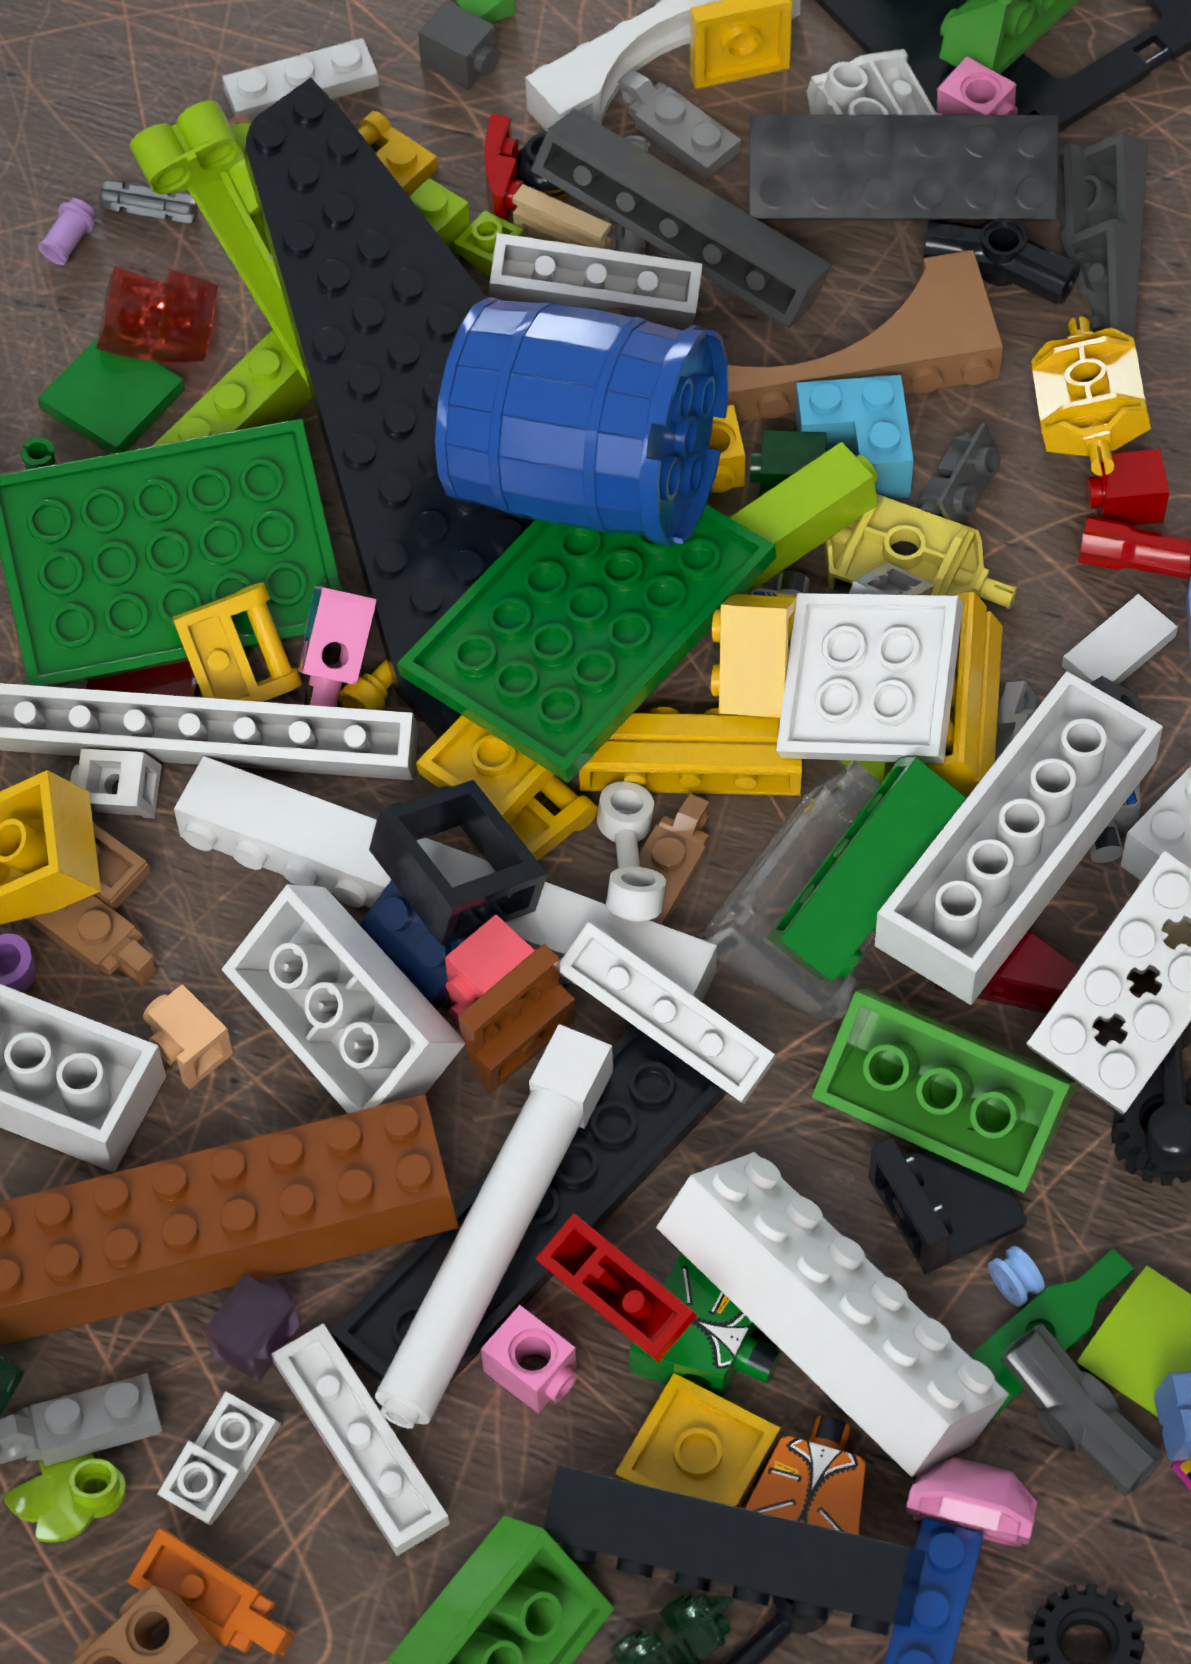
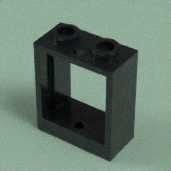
(461, 909)

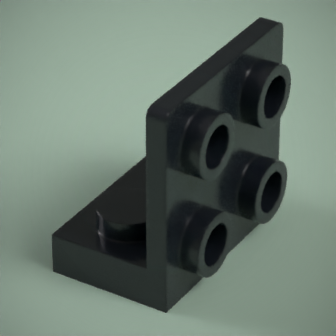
(942, 1204)

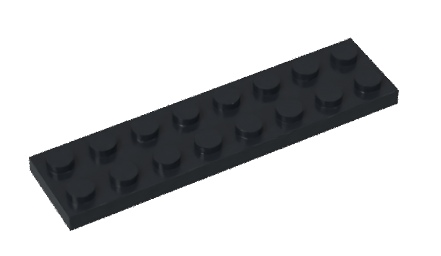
(635, 1125)

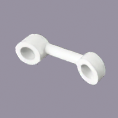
(626, 818)

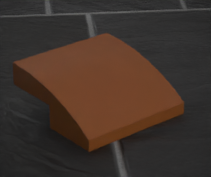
(516, 1018)

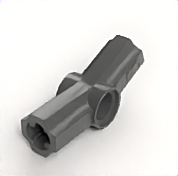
(1080, 1411)

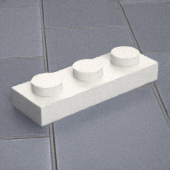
(335, 69)

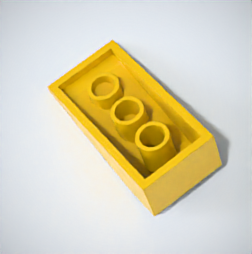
(45, 847)

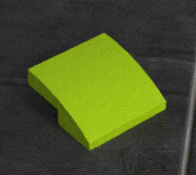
(1143, 1339)

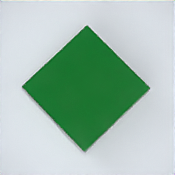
(110, 397)

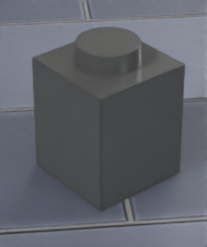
(458, 45)

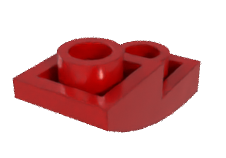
(501, 166)

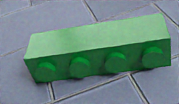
(864, 870)

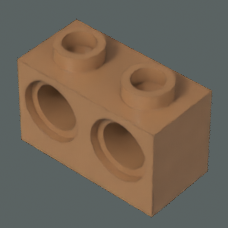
(131, 1635)

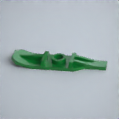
(1065, 1312)

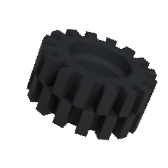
(1090, 1609)

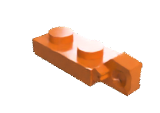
(221, 1600)

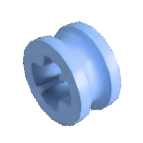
(1016, 1276)

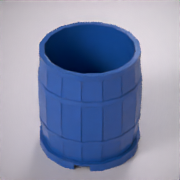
(582, 418)

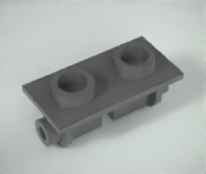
(970, 465)

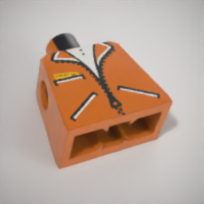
(814, 1479)

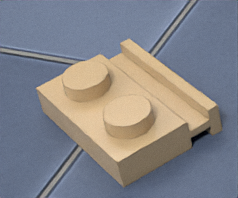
(557, 221)

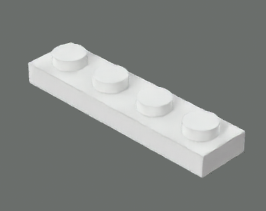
(666, 1012)
(360, 1439)

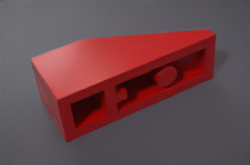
(616, 1287)

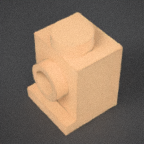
(187, 1035)

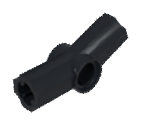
(1006, 256)

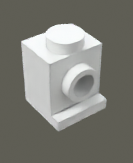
(137, 783)

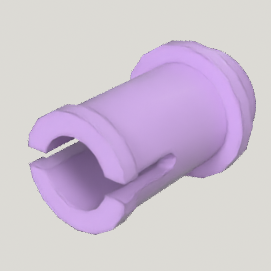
(73, 221)

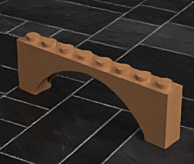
(933, 341)

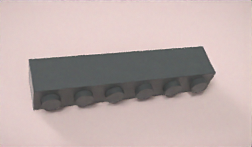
(681, 217)

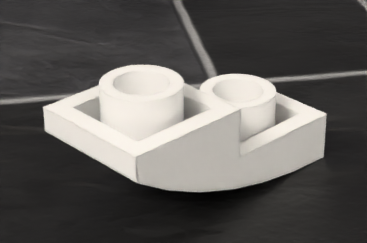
(220, 1459)

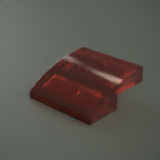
(157, 318)

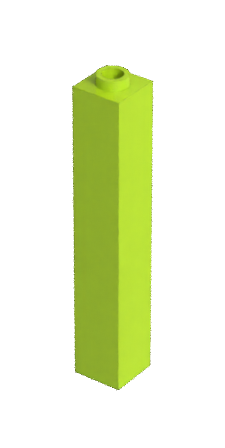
(811, 506)

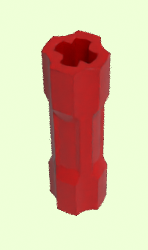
(1122, 546)

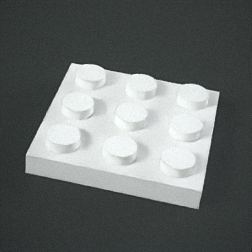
(870, 677)

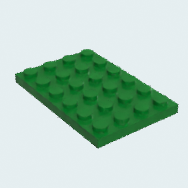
(130, 538)
(579, 631)

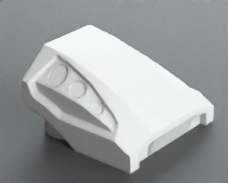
(869, 86)

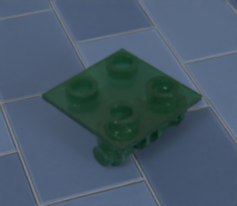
(686, 1618)

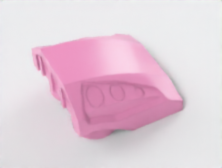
(974, 1499)

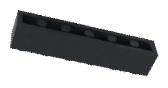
(735, 1547)

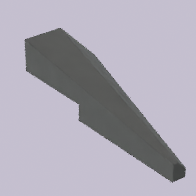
(1103, 224)

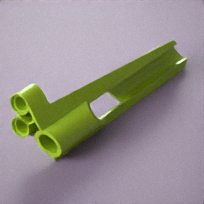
(209, 161)

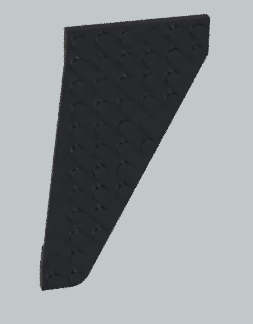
(374, 325)

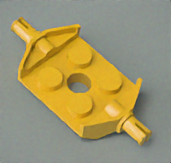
(1093, 414)

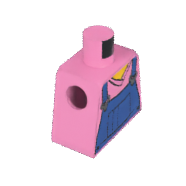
(339, 619)

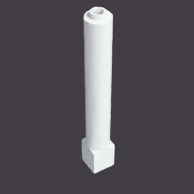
(559, 1101)

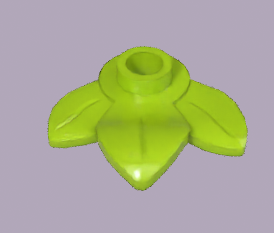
(62, 1497)

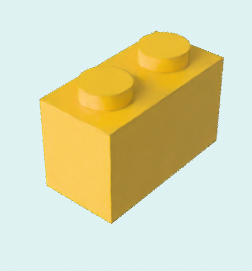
(753, 653)

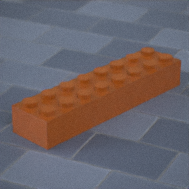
(220, 1215)

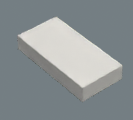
(1121, 643)

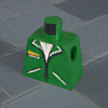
(714, 1343)

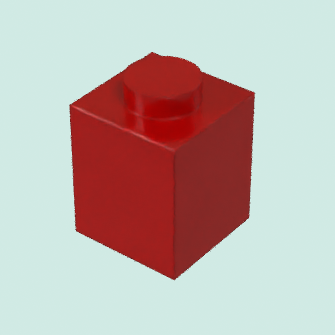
(1134, 489)

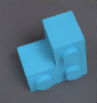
(869, 421)

